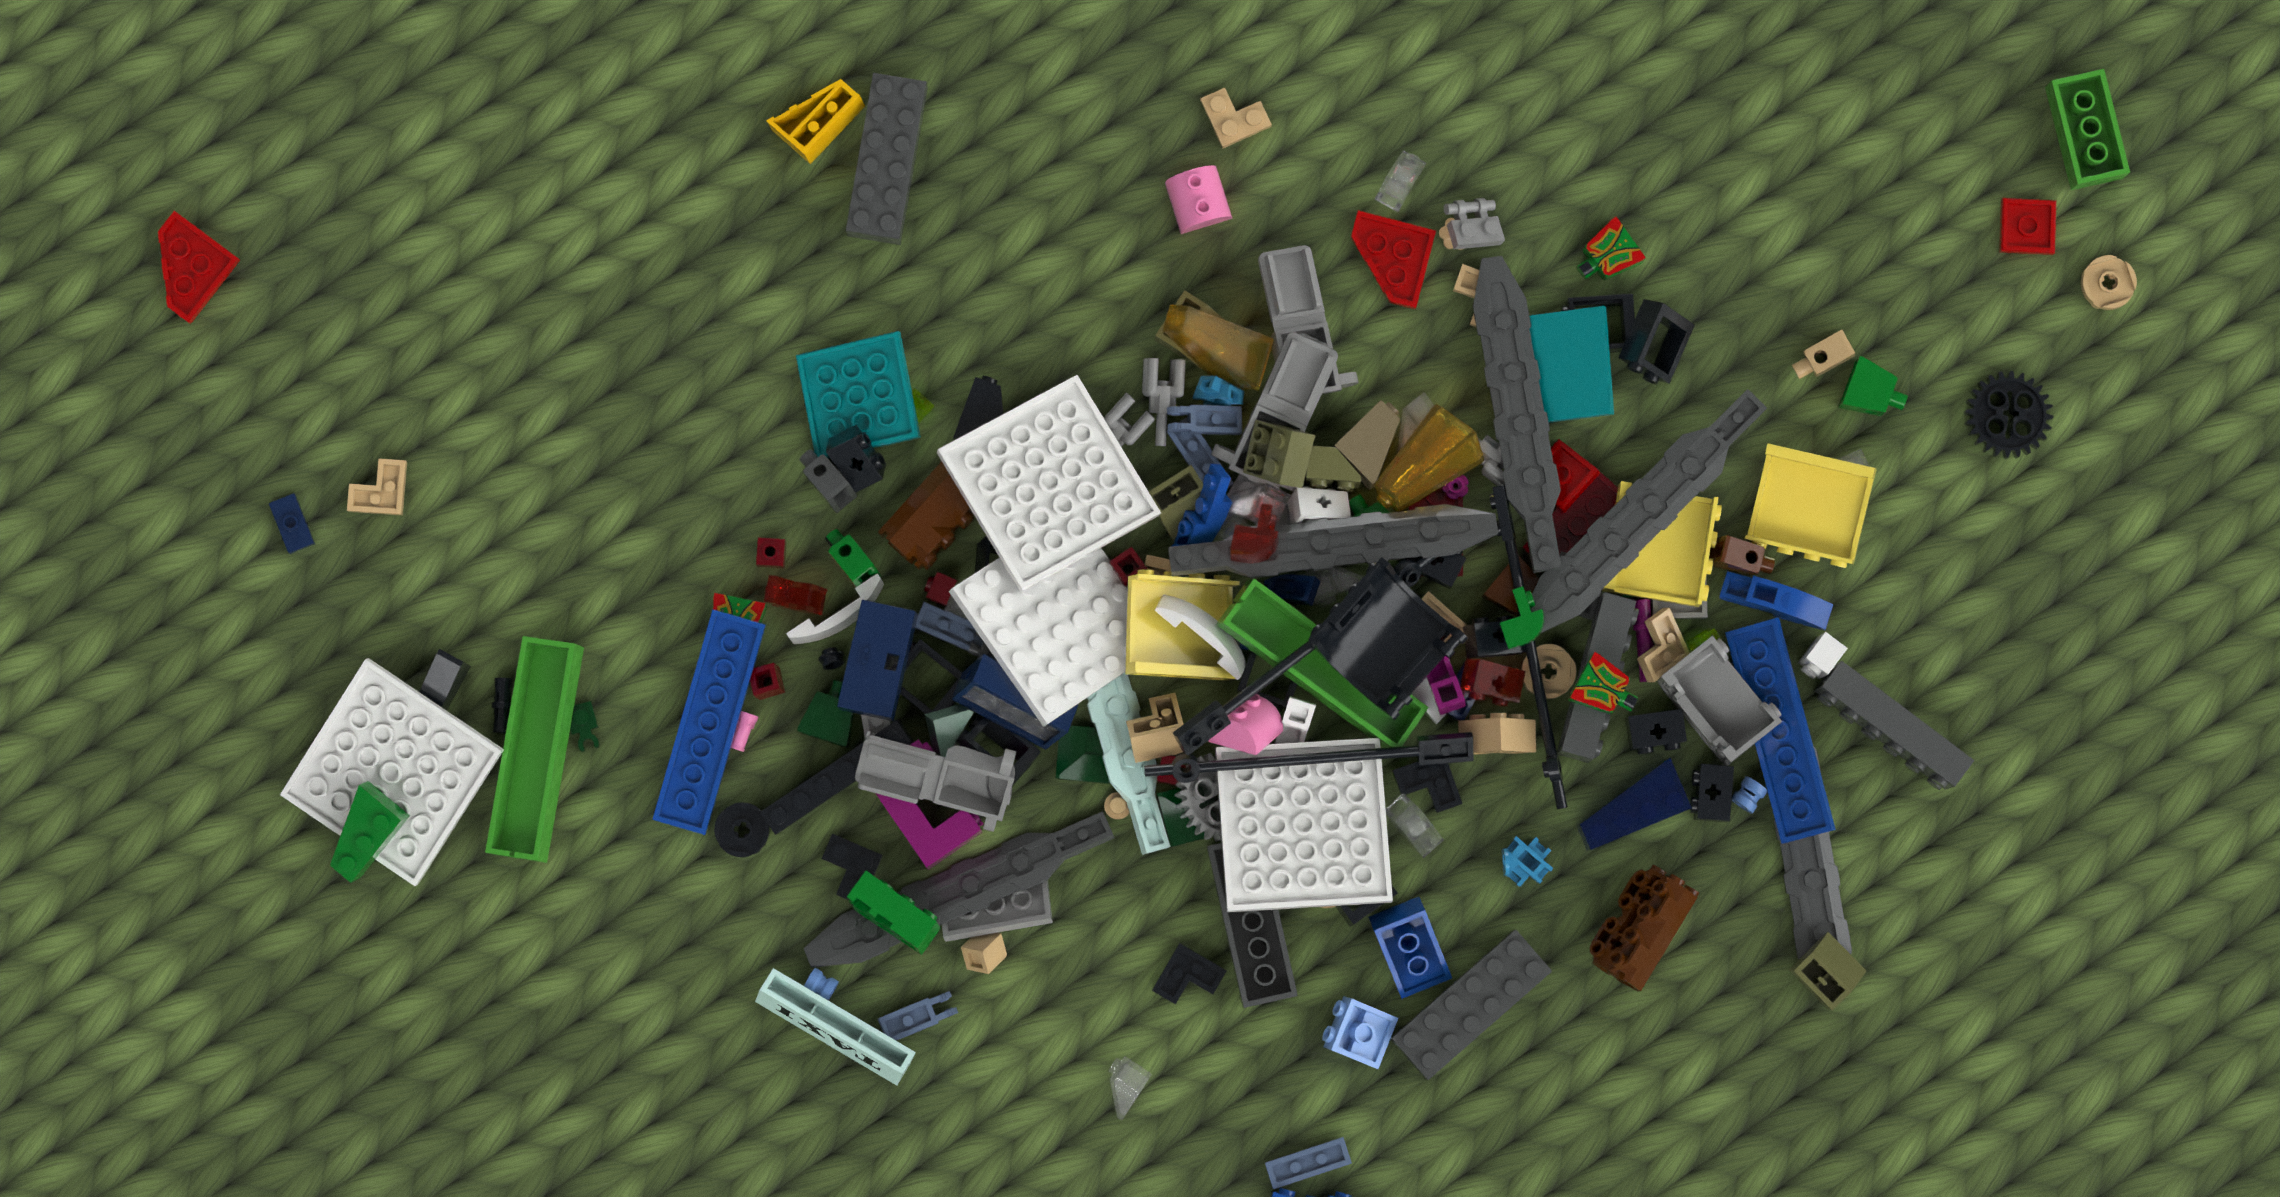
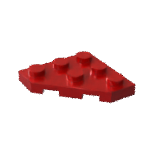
(1394, 254)
(191, 266)

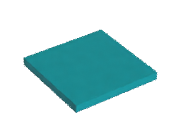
(1573, 363)
(859, 385)

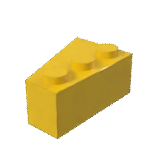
(819, 120)

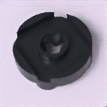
(729, 839)

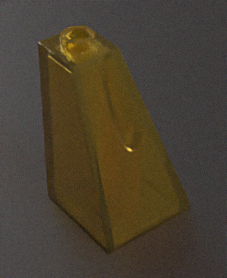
(1220, 346)
(1430, 458)

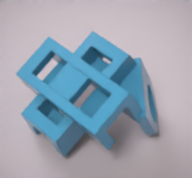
(1217, 392)
(1522, 863)

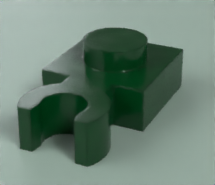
(583, 722)

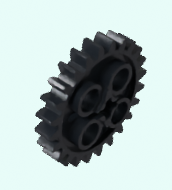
(2033, 417)

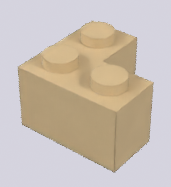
(1500, 733)
(1153, 735)

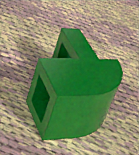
(1526, 627)

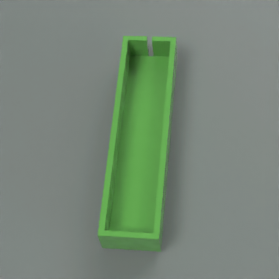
(1277, 629)
(534, 749)

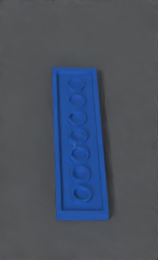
(709, 721)
(1787, 750)

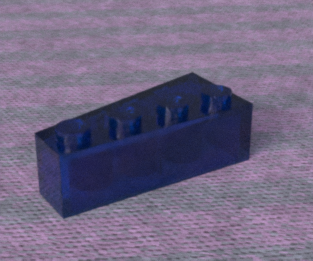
(1641, 805)

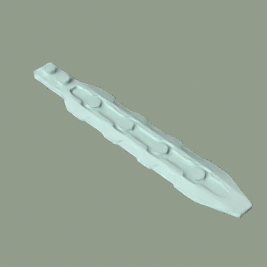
(1109, 711)

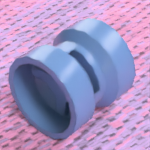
(1749, 794)
(820, 985)

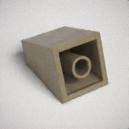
(1369, 442)

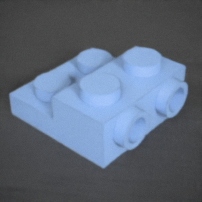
(1359, 1031)

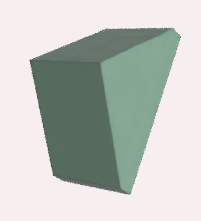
(946, 726)

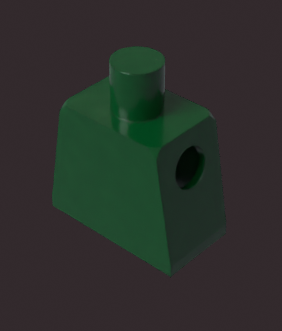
(826, 720)

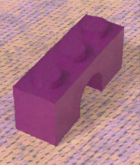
(1445, 687)

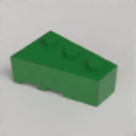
(367, 831)
(893, 912)

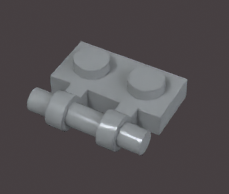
(1477, 231)

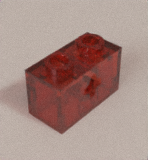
(1480, 674)

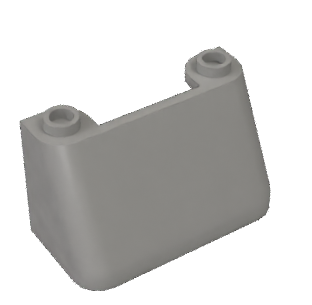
(1718, 701)

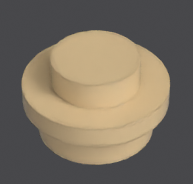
(1116, 806)

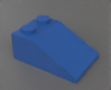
(1410, 947)

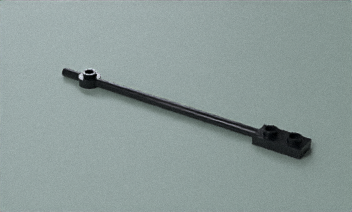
(1215, 716)
(1429, 750)
(1552, 765)

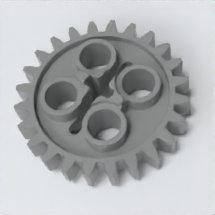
(1192, 799)

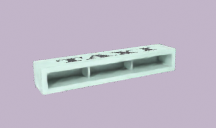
(835, 1026)

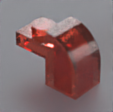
(1258, 543)
(795, 595)

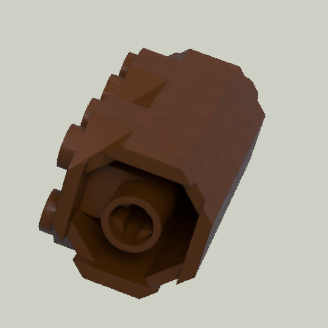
(928, 519)
(1649, 920)

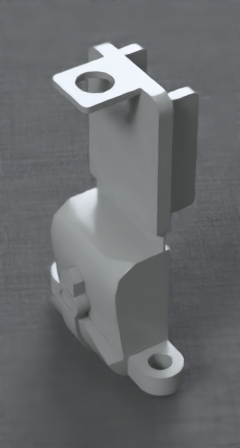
(1297, 303)
(1287, 396)
(959, 781)

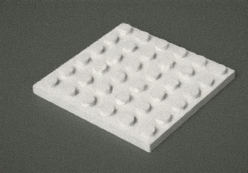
(1048, 483)
(1054, 637)
(407, 751)
(1304, 830)

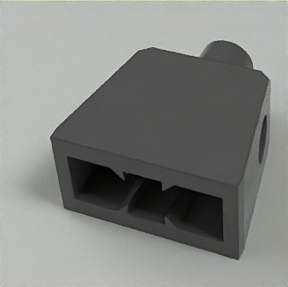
(827, 480)

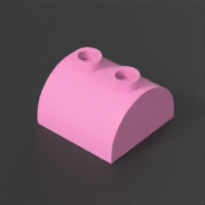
(1198, 198)
(1251, 726)

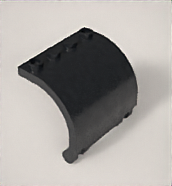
(1384, 638)

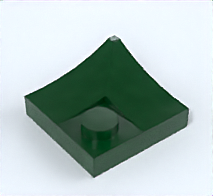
(1081, 756)
(1176, 826)

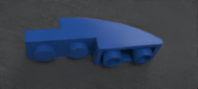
(1209, 512)
(1777, 599)

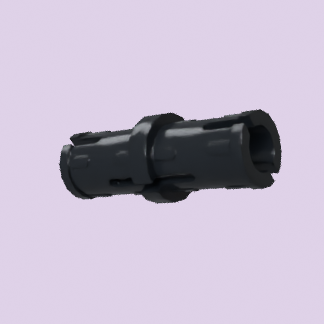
(501, 704)

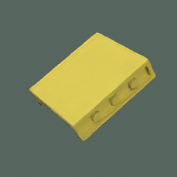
(1811, 505)
(1676, 559)
(1156, 645)

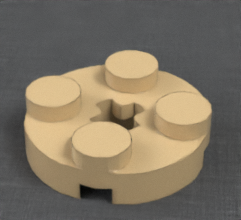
(2115, 269)
(1559, 661)

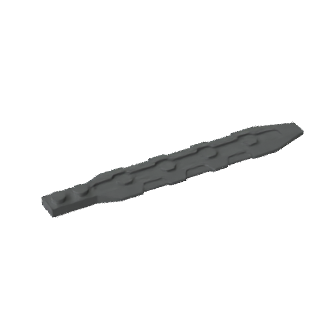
(1518, 407)
(1641, 514)
(1348, 541)
(963, 889)
(1813, 890)

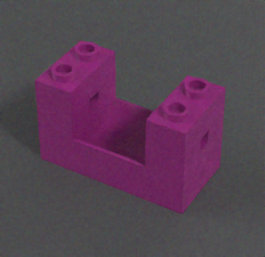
(930, 843)

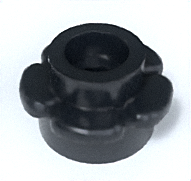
(831, 658)

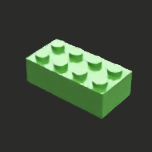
(2087, 129)

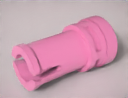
(745, 724)

